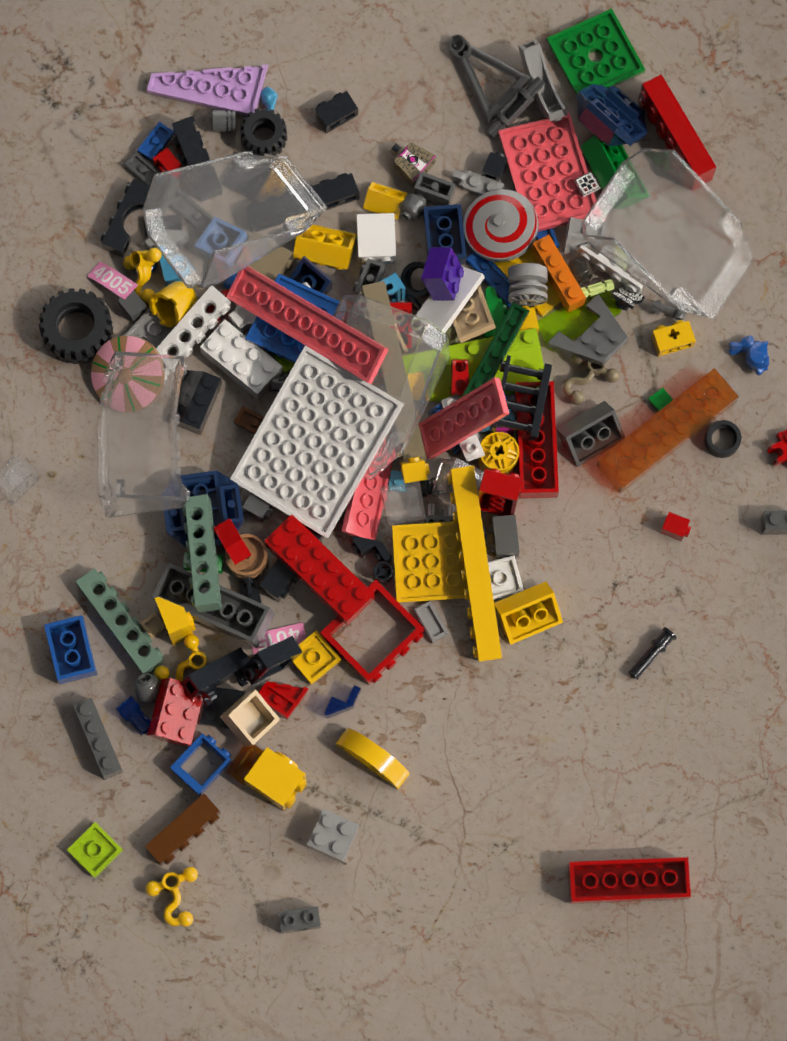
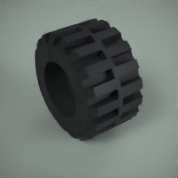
(260, 120)

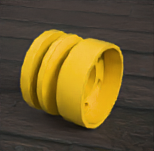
(504, 462)

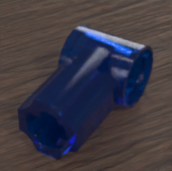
(132, 712)

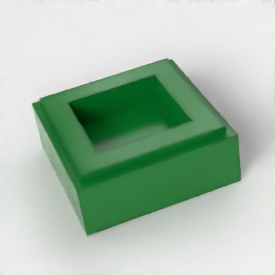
(660, 399)

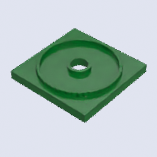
(601, 35)

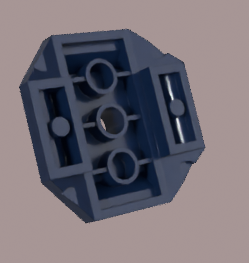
(611, 115)
(224, 500)

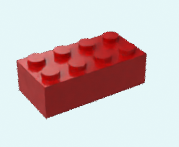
(499, 492)

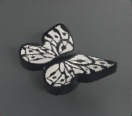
(627, 299)

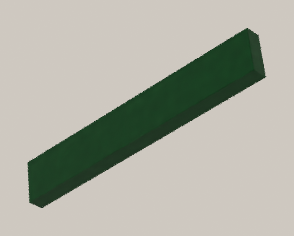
(498, 347)

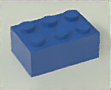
(70, 649)

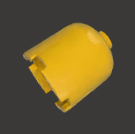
(172, 303)

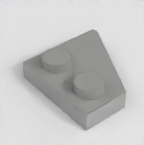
(574, 235)

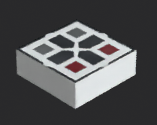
(587, 184)

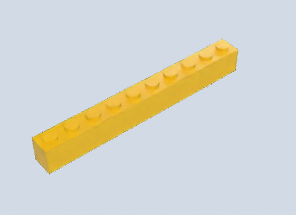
(475, 563)

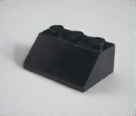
(197, 399)

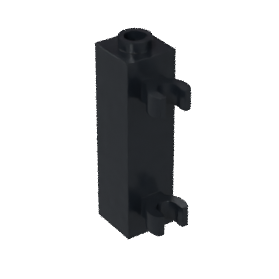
(214, 674)

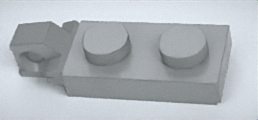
(475, 182)

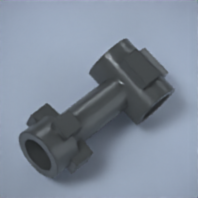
(658, 307)

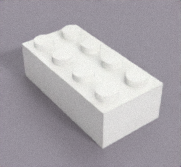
(241, 359)

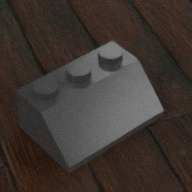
(591, 433)

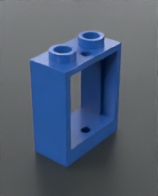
(186, 778)

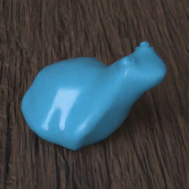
(269, 98)

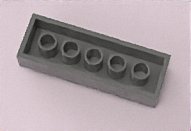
(239, 615)

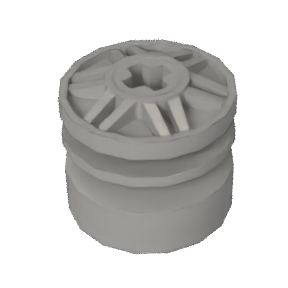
(527, 284)

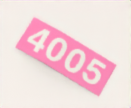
(112, 280)

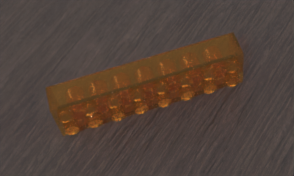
(667, 430)

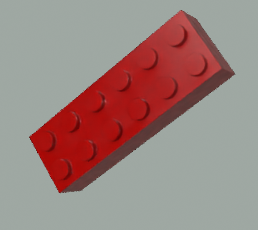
(675, 127)
(538, 459)
(319, 570)
(629, 880)

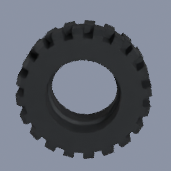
(70, 303)

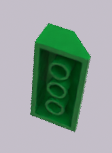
(603, 159)

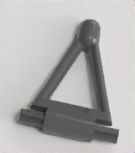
(512, 102)

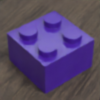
(442, 274)

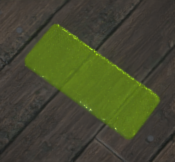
(575, 322)

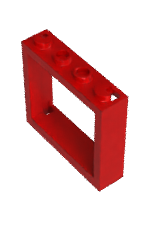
(389, 661)

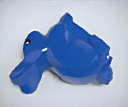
(755, 353)

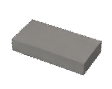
(431, 621)

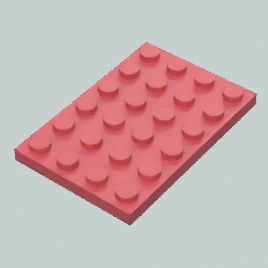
(543, 168)

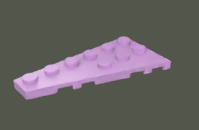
(214, 88)

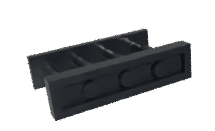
(538, 392)

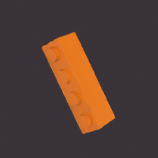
(558, 273)

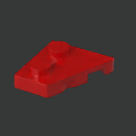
(282, 698)

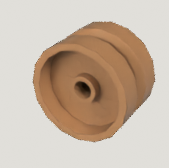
(256, 564)

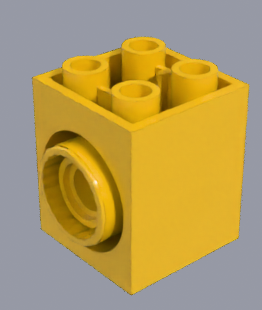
(276, 779)

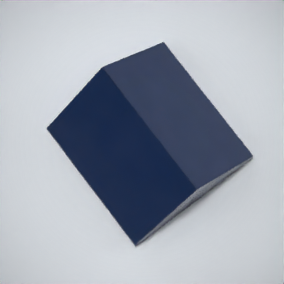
(309, 273)

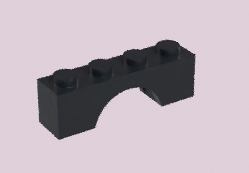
(116, 238)

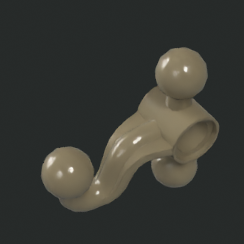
(577, 396)

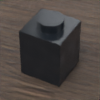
(495, 166)

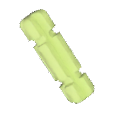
(598, 288)

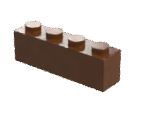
(183, 829)

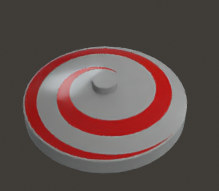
(500, 225)

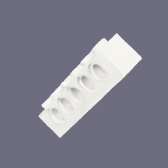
(186, 325)

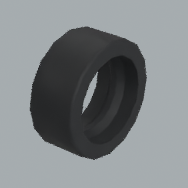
(406, 279)
(725, 425)

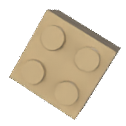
(250, 718)

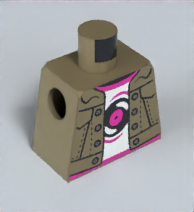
(412, 161)

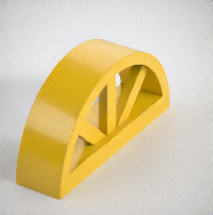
(373, 757)

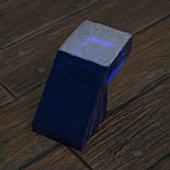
(337, 706)

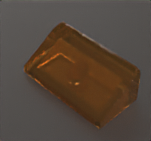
(244, 762)

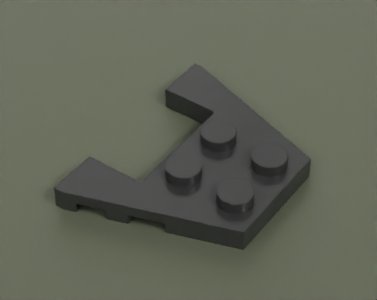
(599, 340)

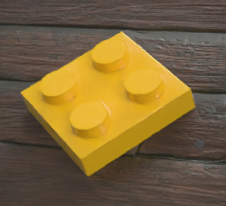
(316, 657)

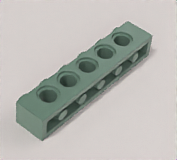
(87, 585)
(212, 598)

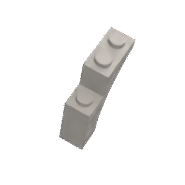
(535, 65)

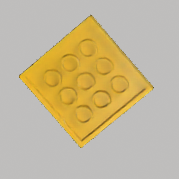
(427, 562)

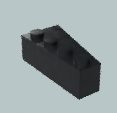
(189, 142)

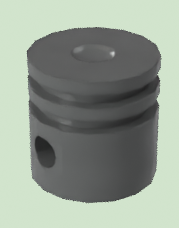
(224, 121)

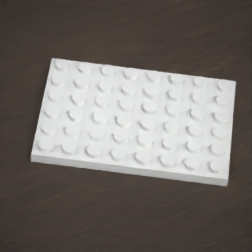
(317, 441)

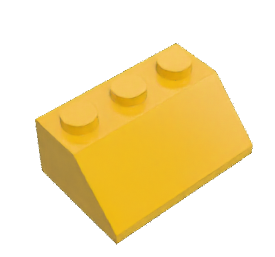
(325, 246)
(528, 612)
(177, 621)

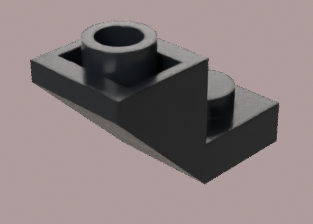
(365, 546)

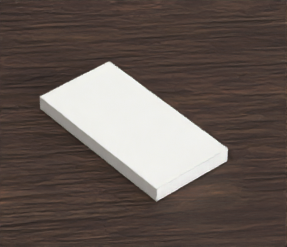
(444, 312)

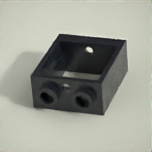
(271, 660)

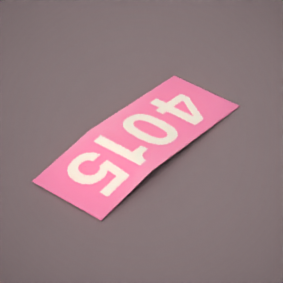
(276, 635)

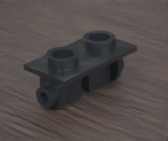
(250, 589)

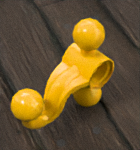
(143, 263)
(191, 642)
(153, 889)

